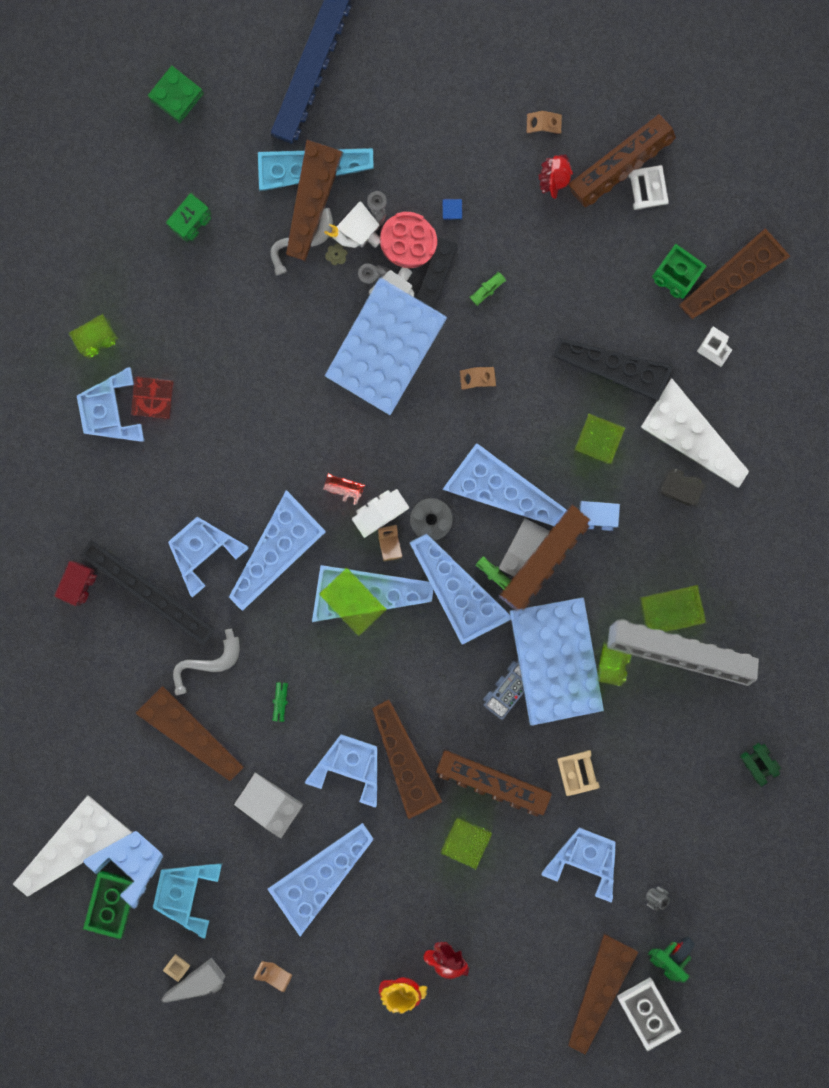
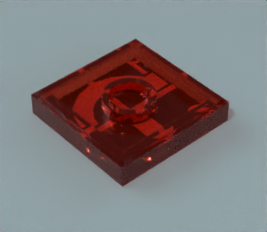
(152, 397)

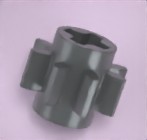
(657, 898)

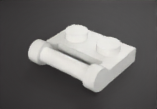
(654, 185)

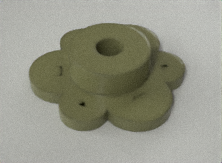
(330, 256)

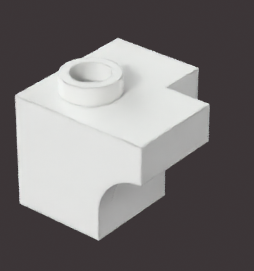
(715, 347)

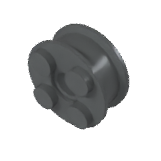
(435, 507)

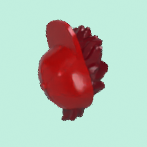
(555, 174)
(446, 961)

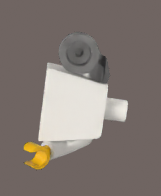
(360, 225)
(370, 273)

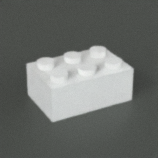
(648, 1013)

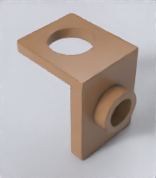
(546, 122)
(479, 377)
(389, 543)
(273, 975)

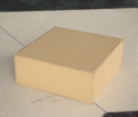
(176, 968)

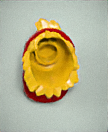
(401, 994)

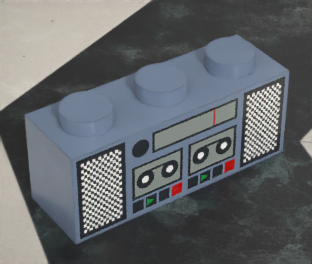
(507, 692)

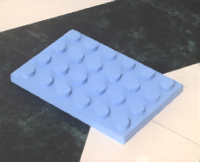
(385, 346)
(556, 661)

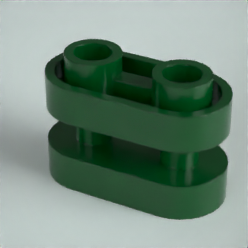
(771, 767)

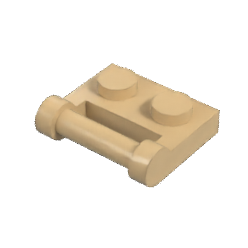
(572, 776)

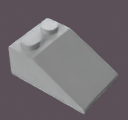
(522, 547)
(268, 805)
(200, 982)

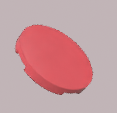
(408, 240)

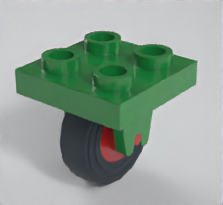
(673, 959)

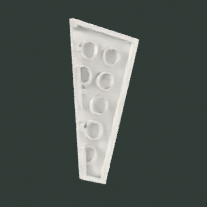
(686, 430)
(81, 836)

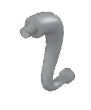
(319, 238)
(226, 661)

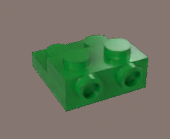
(678, 272)

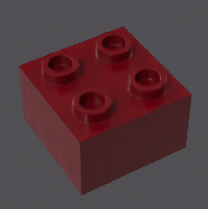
(75, 583)

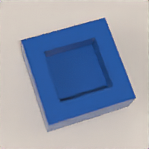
(452, 209)

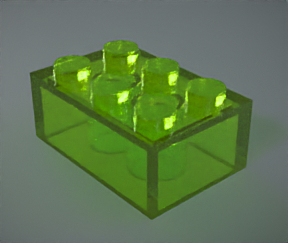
(352, 601)
(673, 609)

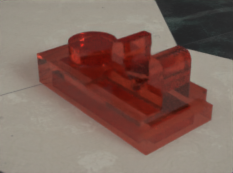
(342, 486)

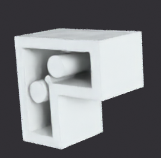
(379, 512)

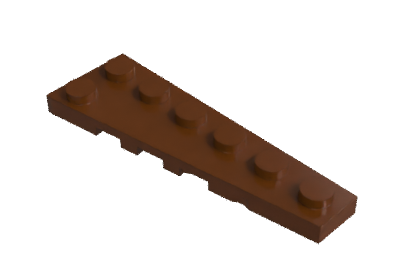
(314, 186)
(747, 265)
(178, 724)
(409, 772)
(606, 978)

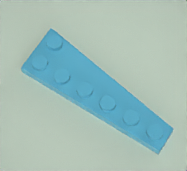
(284, 167)

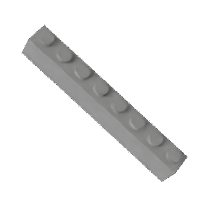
(683, 652)

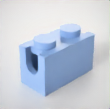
(601, 514)

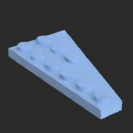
(494, 483)
(281, 544)
(389, 590)
(462, 598)
(312, 884)

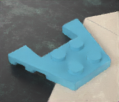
(177, 892)

